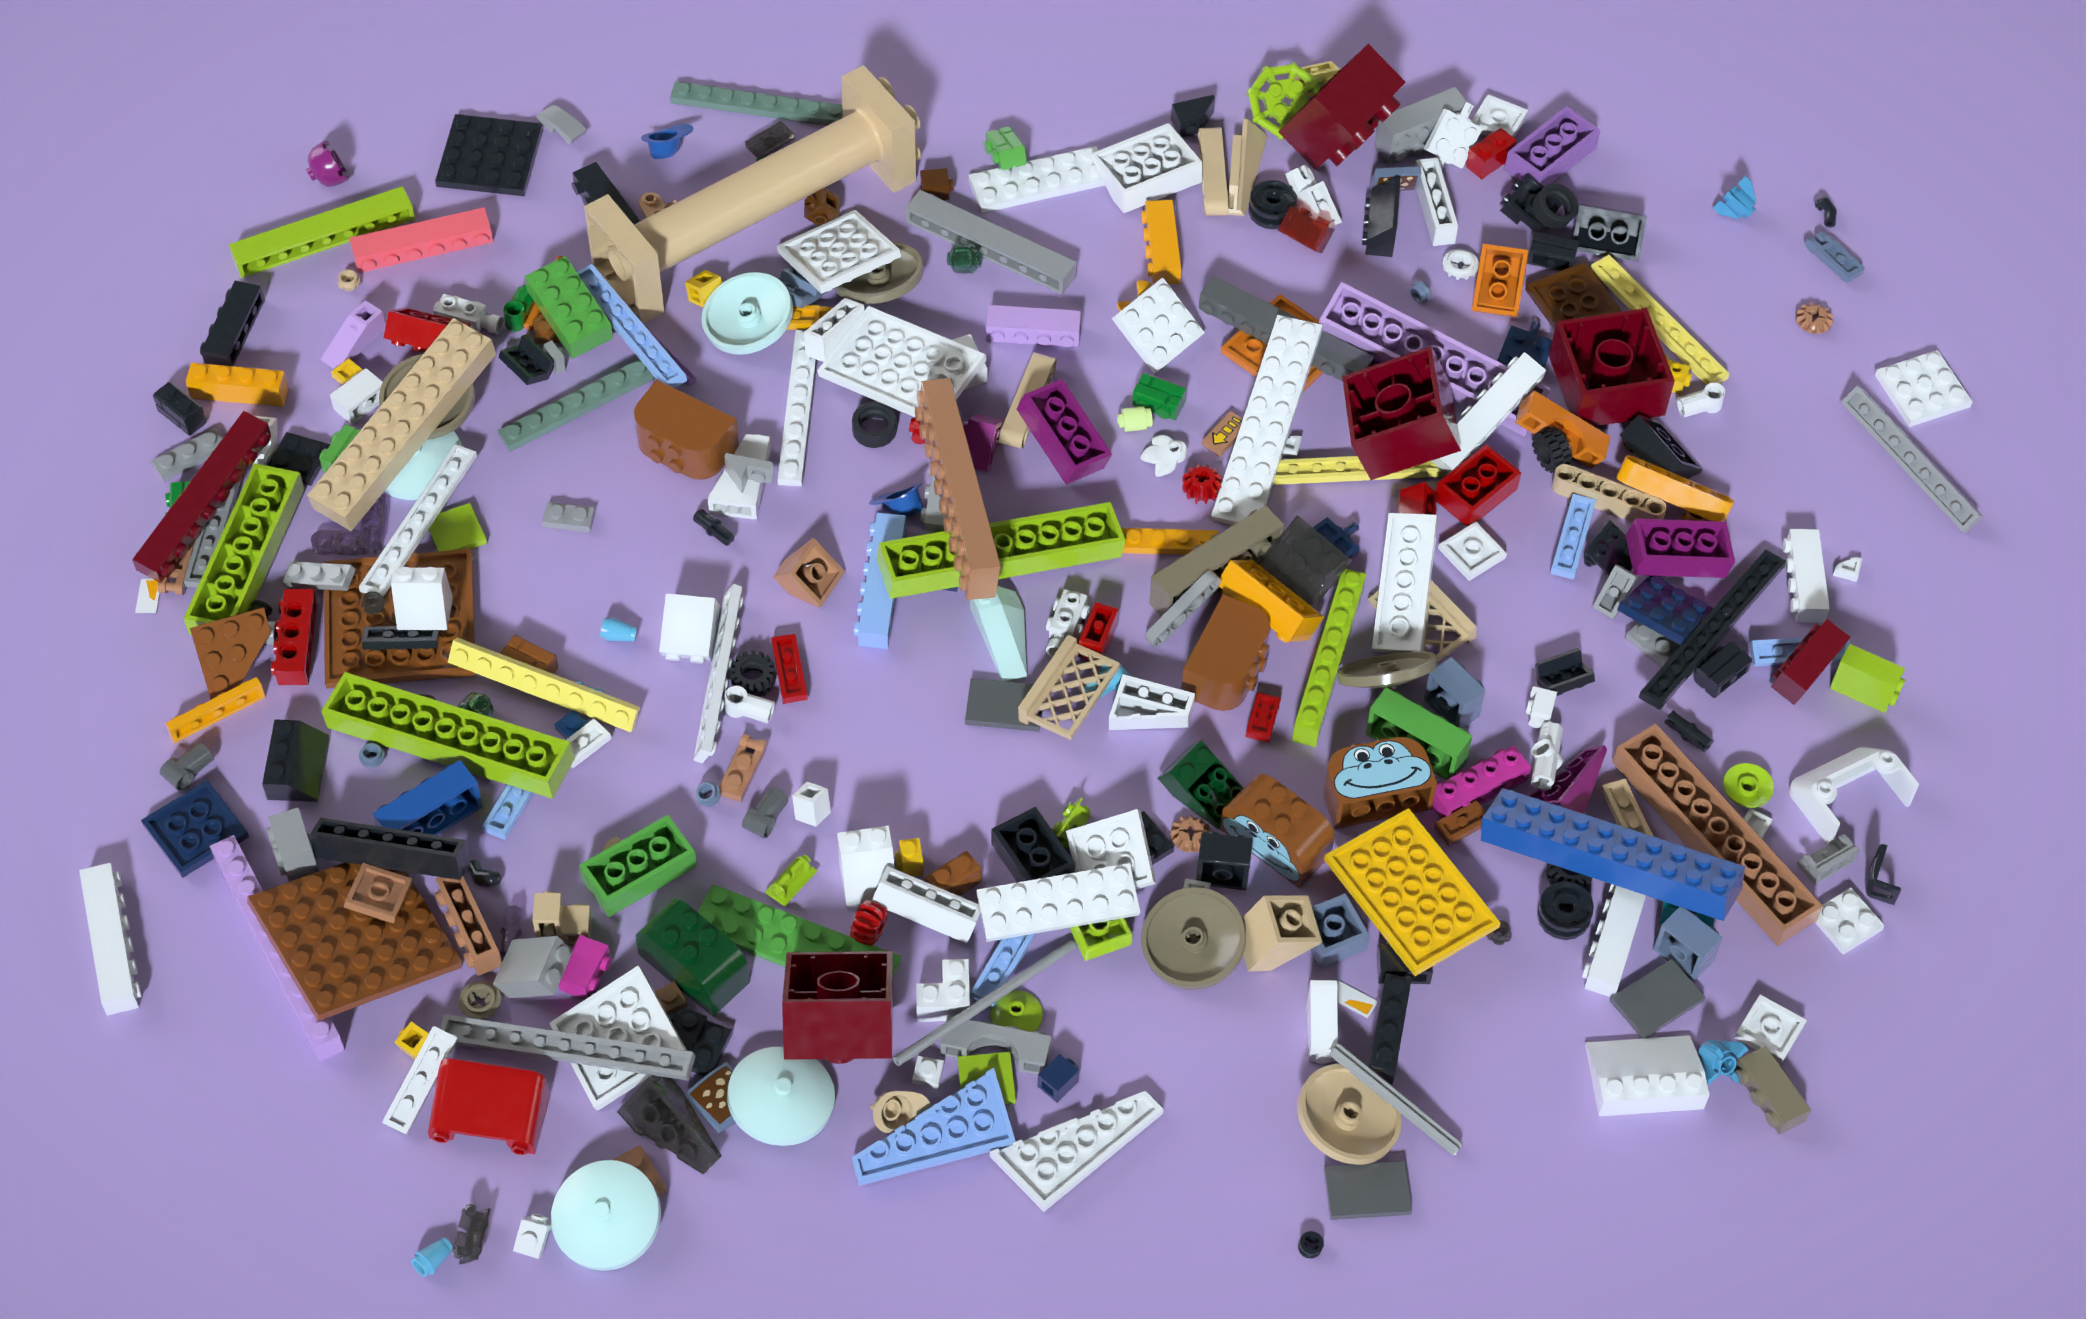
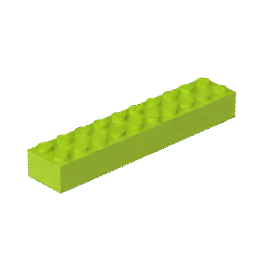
(1022, 547)
(448, 734)

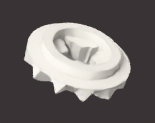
(1469, 262)

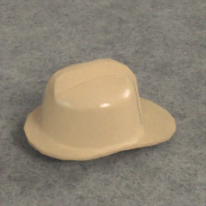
(897, 1109)

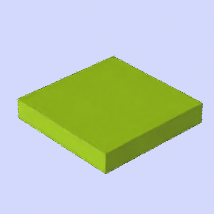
(457, 529)
(976, 1066)

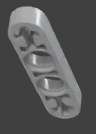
(1183, 608)

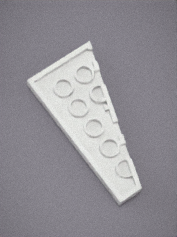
(1067, 1153)

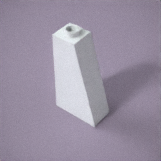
(726, 497)

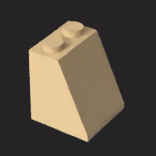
(1279, 931)

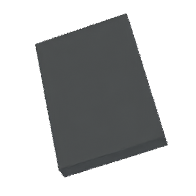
(997, 704)
(1657, 999)
(1367, 1190)

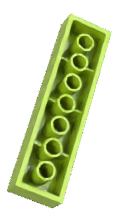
(246, 545)

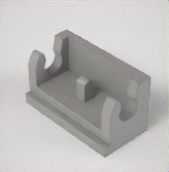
(1828, 859)

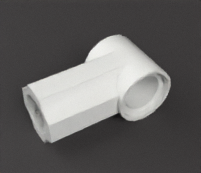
(1705, 400)
(748, 705)

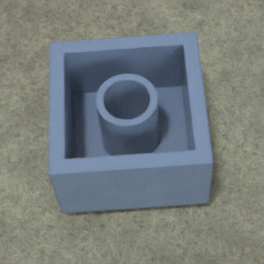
(1454, 693)
(1339, 930)
(1688, 942)

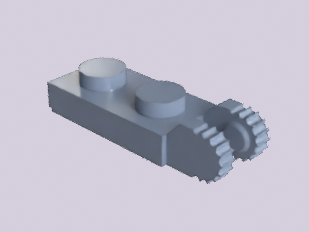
(1835, 256)

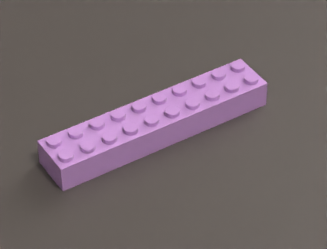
(1393, 334)

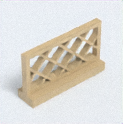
(1451, 614)
(1048, 683)

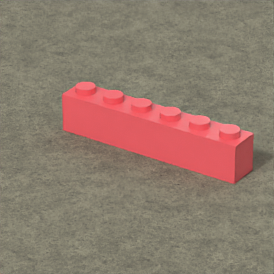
(421, 240)

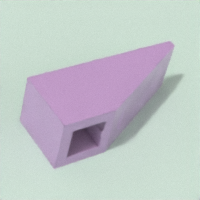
(355, 334)

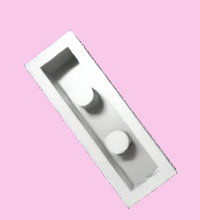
(831, 328)

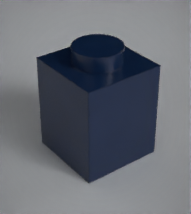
(1058, 1077)

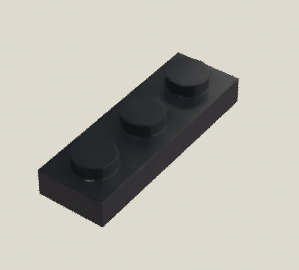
(390, 638)

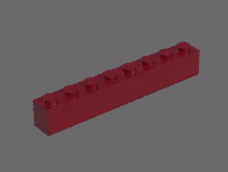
(202, 497)

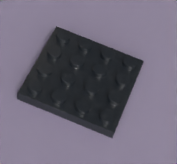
(489, 155)

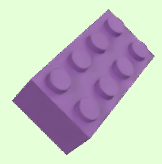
(1553, 148)

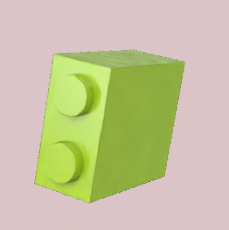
(1868, 679)

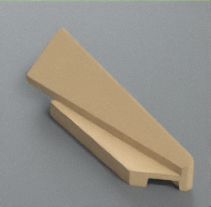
(1245, 162)

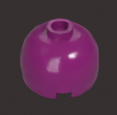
(326, 165)

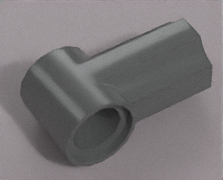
(181, 771)
(763, 817)

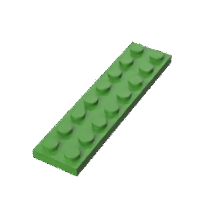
(773, 932)

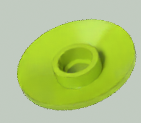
(1751, 777)
(1027, 1019)

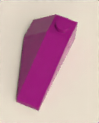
(1575, 785)

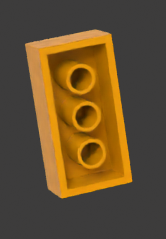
(1286, 611)

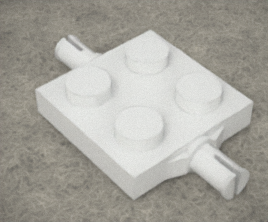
(1453, 137)

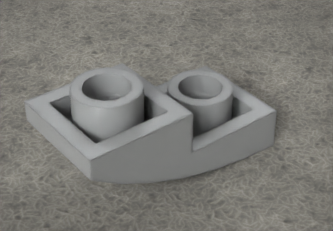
(565, 124)

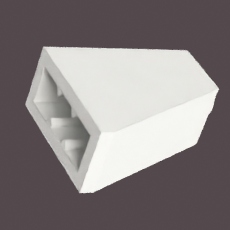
(1322, 1020)

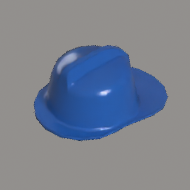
(666, 141)
(901, 502)

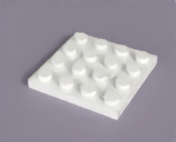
(838, 251)
(621, 1012)

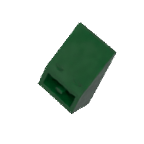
(1201, 782)

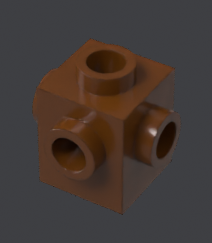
(821, 207)

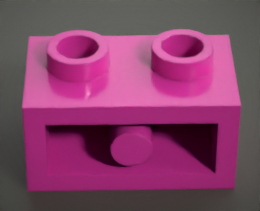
(585, 968)

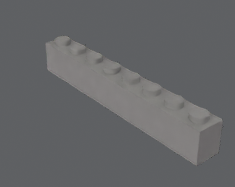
(993, 241)

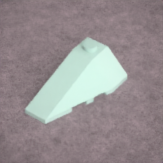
(1003, 631)

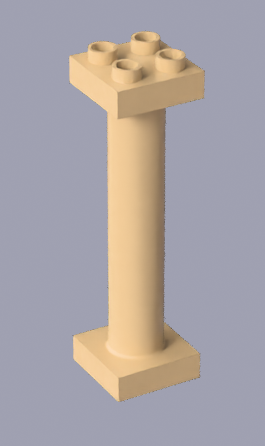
(871, 133)

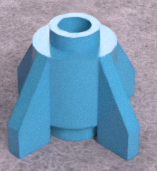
(1738, 201)
(1719, 1058)

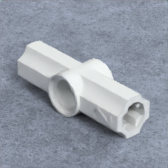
(1547, 756)

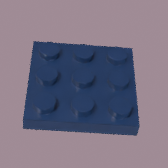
(1665, 609)
(191, 825)

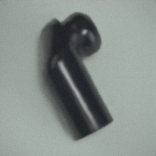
(1830, 211)
(483, 877)

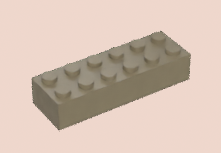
(1241, 541)

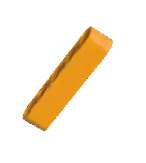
(1675, 489)

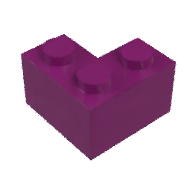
(982, 437)

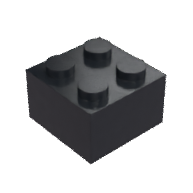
(1224, 860)

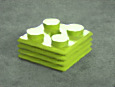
(1094, 942)

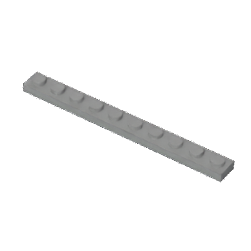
(570, 1047)

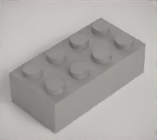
(1410, 127)

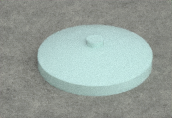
(747, 313)
(422, 467)
(780, 1098)
(605, 1215)

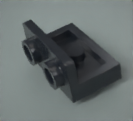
(527, 361)
(1563, 672)

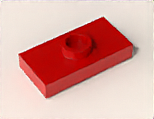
(1263, 717)

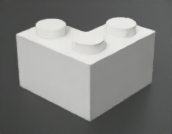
(949, 998)

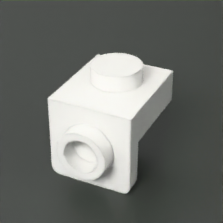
(532, 1236)

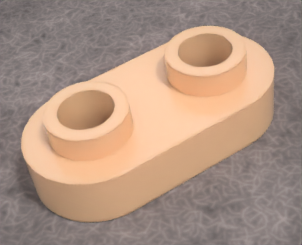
(650, 204)

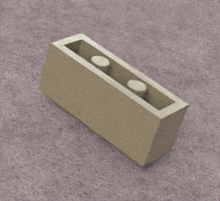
(1772, 1090)

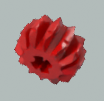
(1201, 483)
(868, 923)

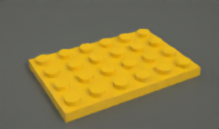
(1412, 892)

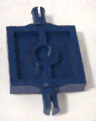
(1525, 341)
(1339, 536)

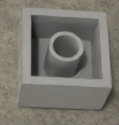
(291, 845)

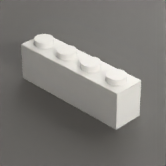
(1436, 203)
(1807, 576)
(927, 904)

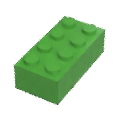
(568, 307)
(1398, 717)
(638, 865)

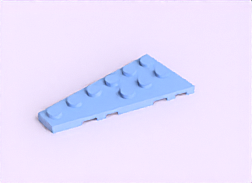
(951, 1130)

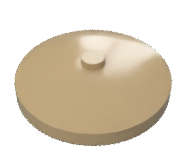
(1346, 1117)

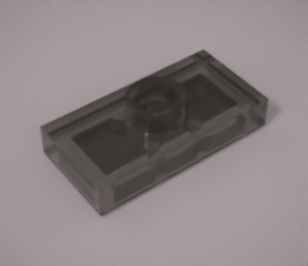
(769, 140)

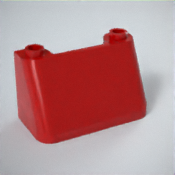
(489, 1104)

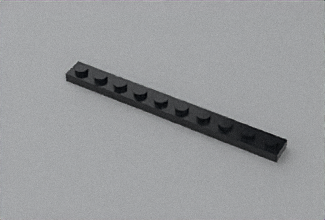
(1712, 629)

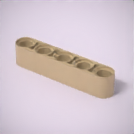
(1213, 172)
(1037, 374)
(1609, 495)

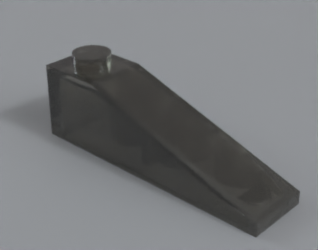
(668, 1118)

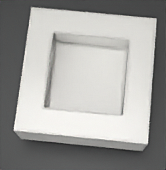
(928, 1072)

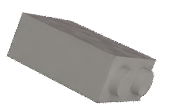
(533, 967)

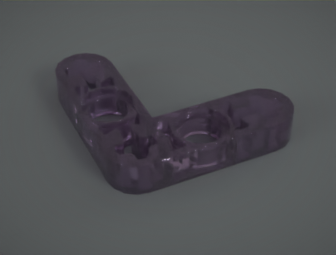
(360, 537)

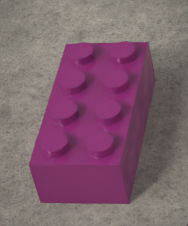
(1064, 431)
(1680, 548)

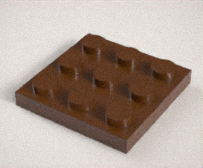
(1571, 295)

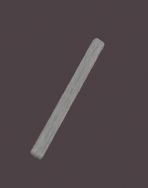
(1396, 1099)

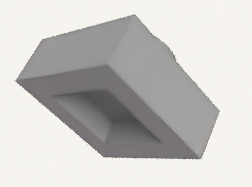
(557, 355)

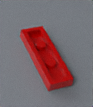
(789, 668)

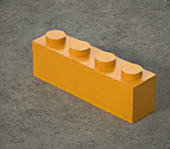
(1162, 241)
(237, 384)

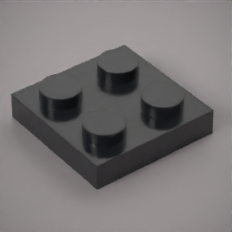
(299, 455)

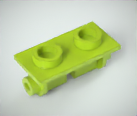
(1074, 816)
(791, 880)

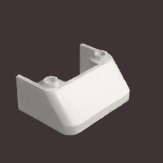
(1819, 786)

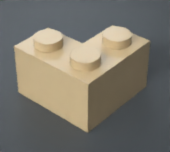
(554, 919)

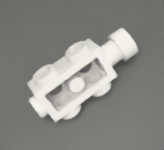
(468, 312)
(1071, 609)

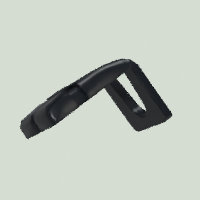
(1872, 879)

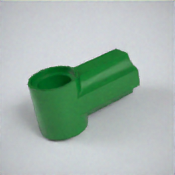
(517, 309)

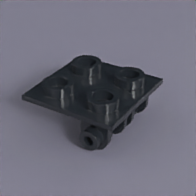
(1608, 549)

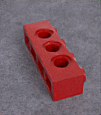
(304, 606)

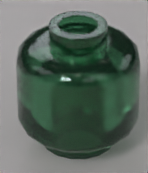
(964, 258)
(477, 703)

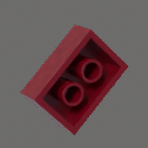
(1809, 660)

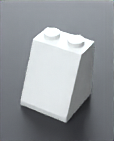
(421, 598)
(689, 628)
(863, 862)

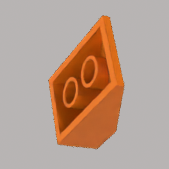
(1500, 280)

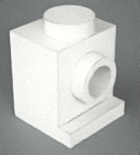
(1540, 706)

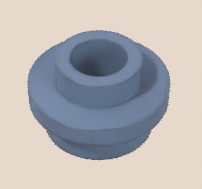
(1420, 292)
(369, 750)
(702, 791)

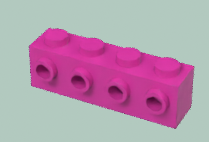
(1481, 781)

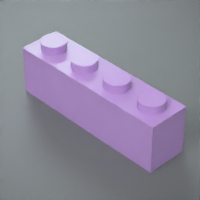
(1033, 325)

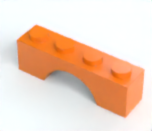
(1586, 442)

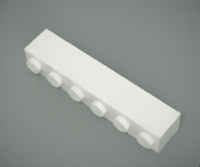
(1493, 408)
(109, 939)
(1614, 942)

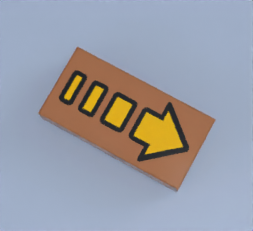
(1223, 434)

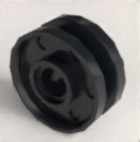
(1270, 203)
(1570, 897)

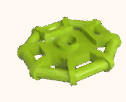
(1277, 91)

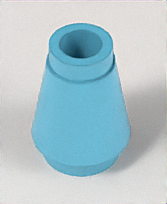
(617, 630)
(430, 1258)

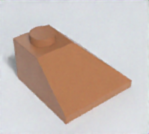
(809, 573)

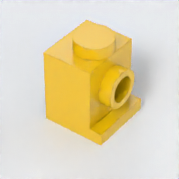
(702, 286)
(1681, 375)
(909, 857)
(411, 1039)

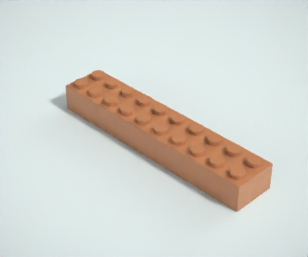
(957, 489)
(1714, 827)

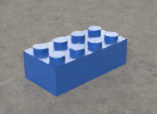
(434, 803)

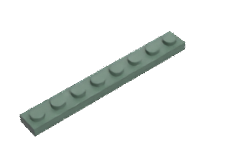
(755, 103)
(575, 404)

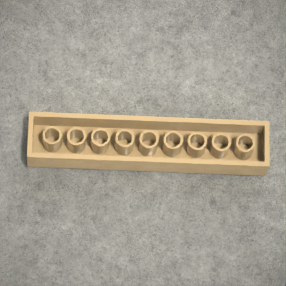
(401, 424)

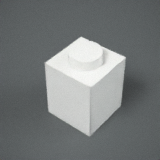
(811, 804)

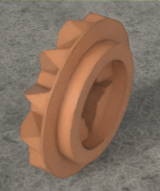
(1820, 325)
(1181, 838)

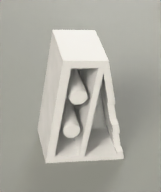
(1150, 706)

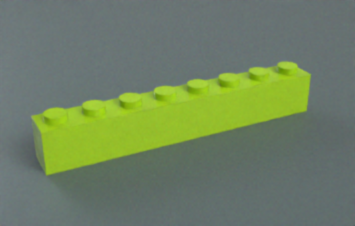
(321, 231)
(1329, 658)

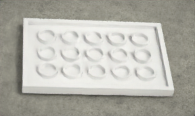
(892, 358)

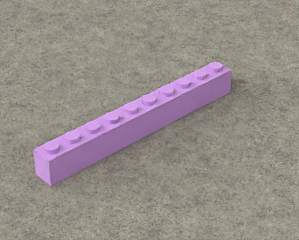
(243, 883)

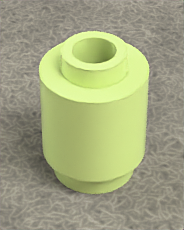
(1135, 419)

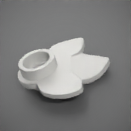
(1162, 454)

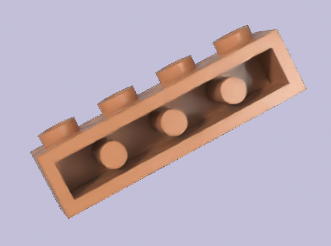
(469, 924)

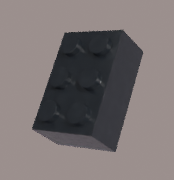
(1030, 848)

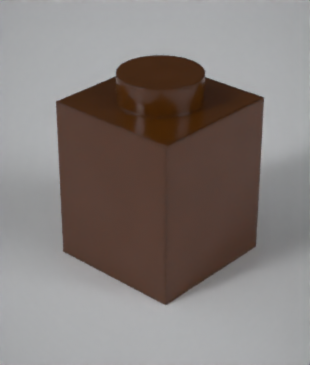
(936, 183)

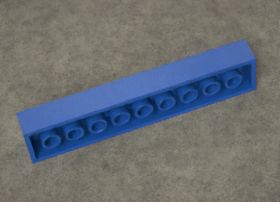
(1613, 854)

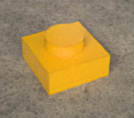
(345, 371)

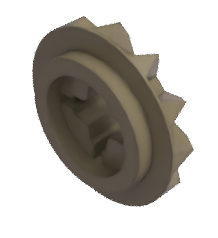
(481, 990)

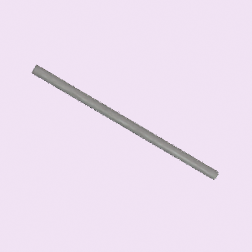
(983, 1003)

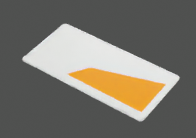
(147, 596)
(1355, 1000)

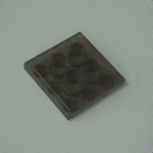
(1305, 561)

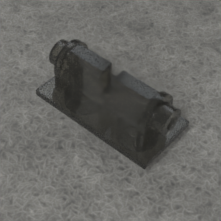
(469, 1245)

